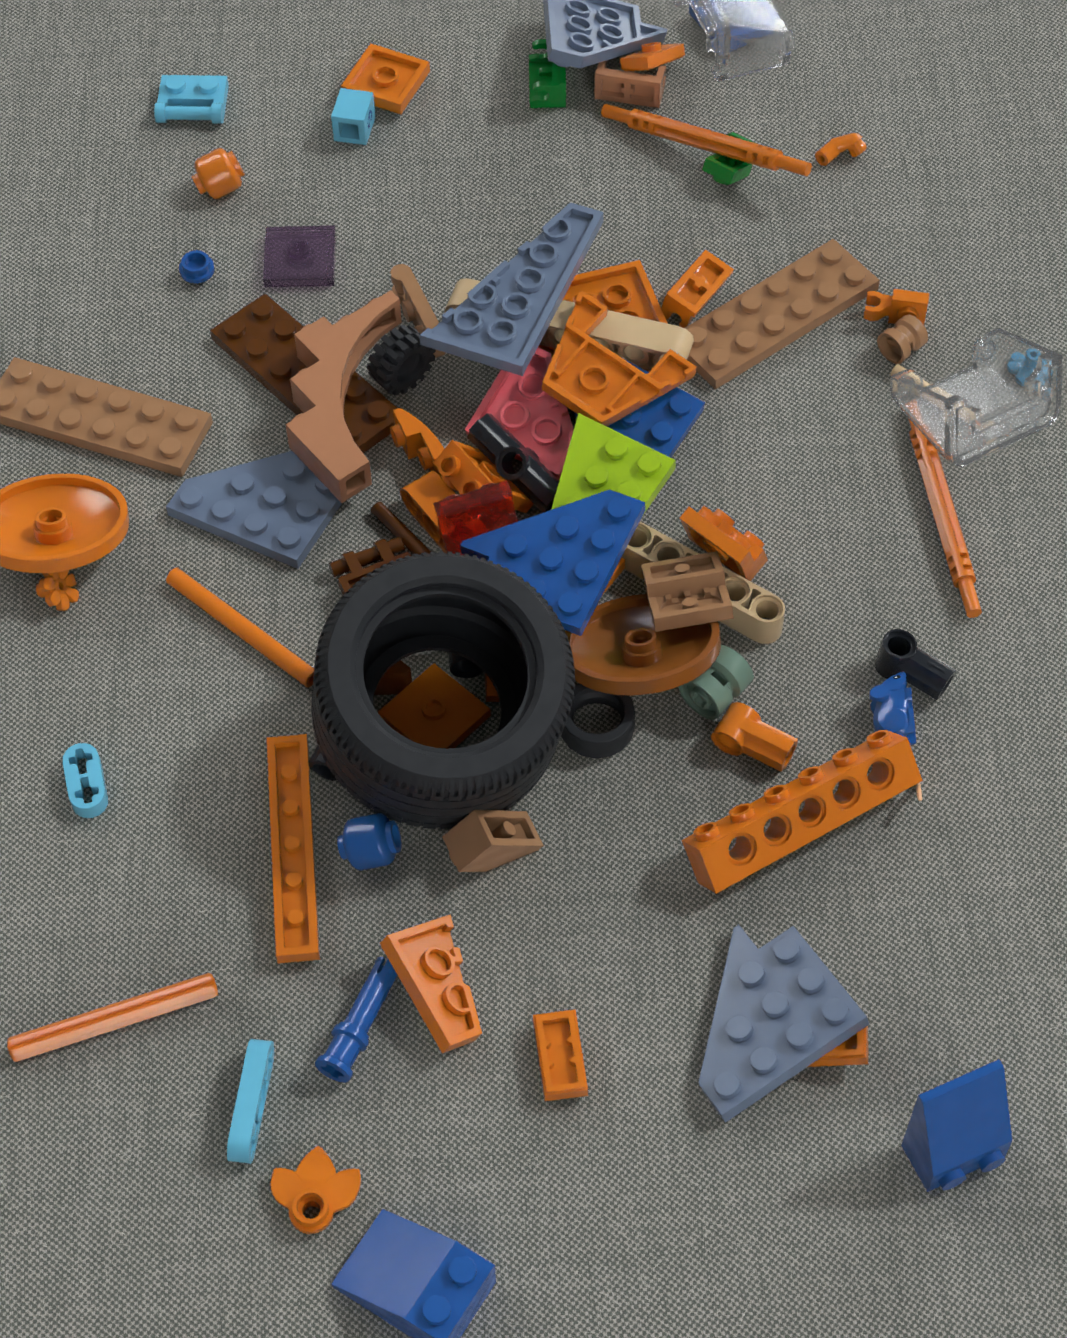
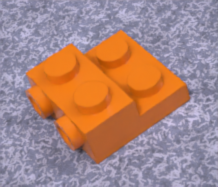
(468, 469)
(716, 533)

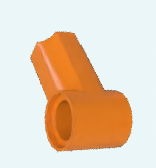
(745, 733)

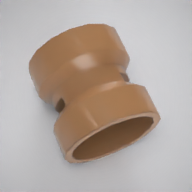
(906, 336)

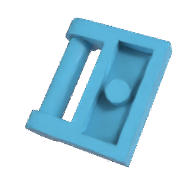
(191, 98)

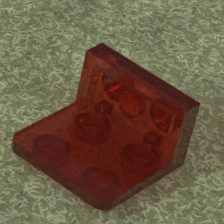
(474, 513)

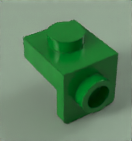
(726, 169)

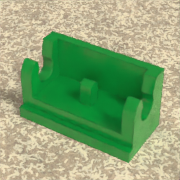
(546, 80)

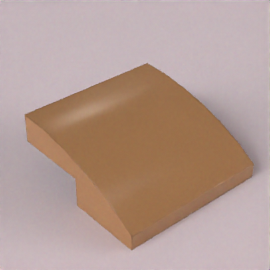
(687, 591)

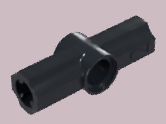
(501, 449)

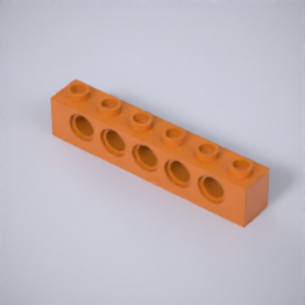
(891, 773)

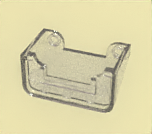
(743, 35)
(988, 406)

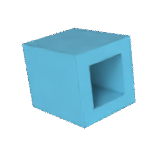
(353, 116)

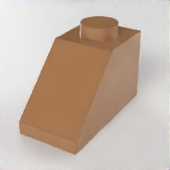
(491, 839)

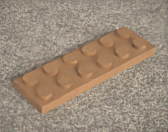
(777, 312)
(101, 417)

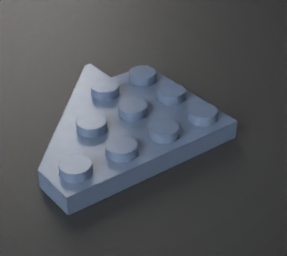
(594, 31)
(261, 505)
(772, 1019)

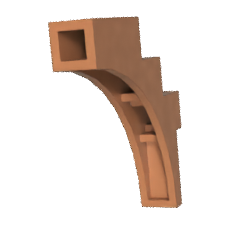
(331, 357)

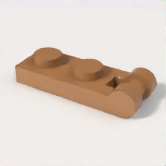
(412, 300)

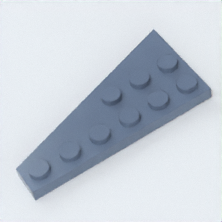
(518, 299)

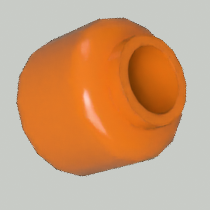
(218, 173)

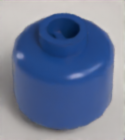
(369, 841)

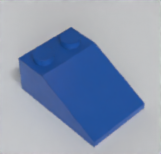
(960, 1128)
(416, 1278)

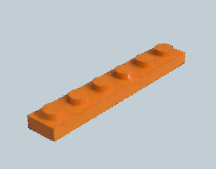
(292, 849)

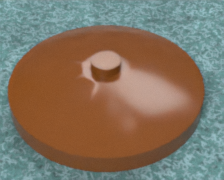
(627, 656)

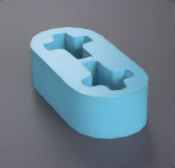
(93, 778)

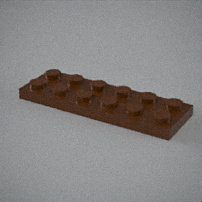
(265, 346)

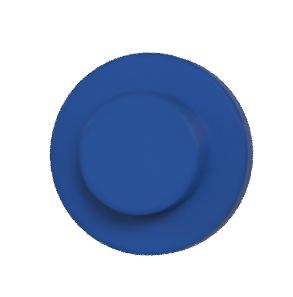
(196, 267)

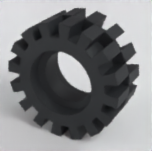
(400, 360)

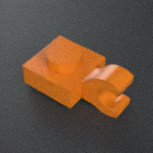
(896, 306)

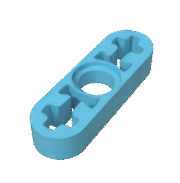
(250, 1101)

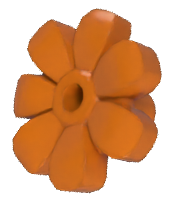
(57, 589)

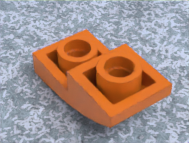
(415, 439)

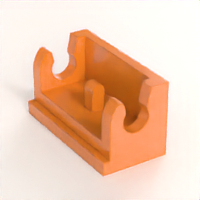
(696, 287)

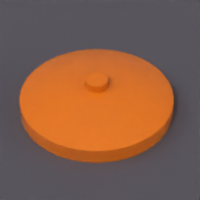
(59, 522)

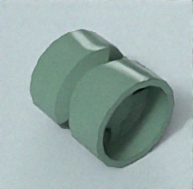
(716, 687)

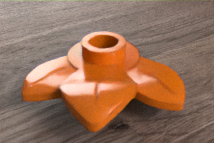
(315, 1186)

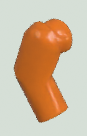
(838, 145)

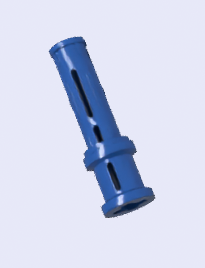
(351, 1035)

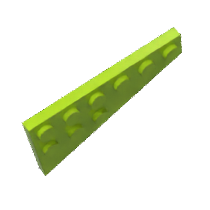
(609, 460)

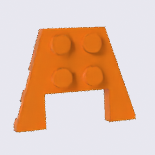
(597, 380)

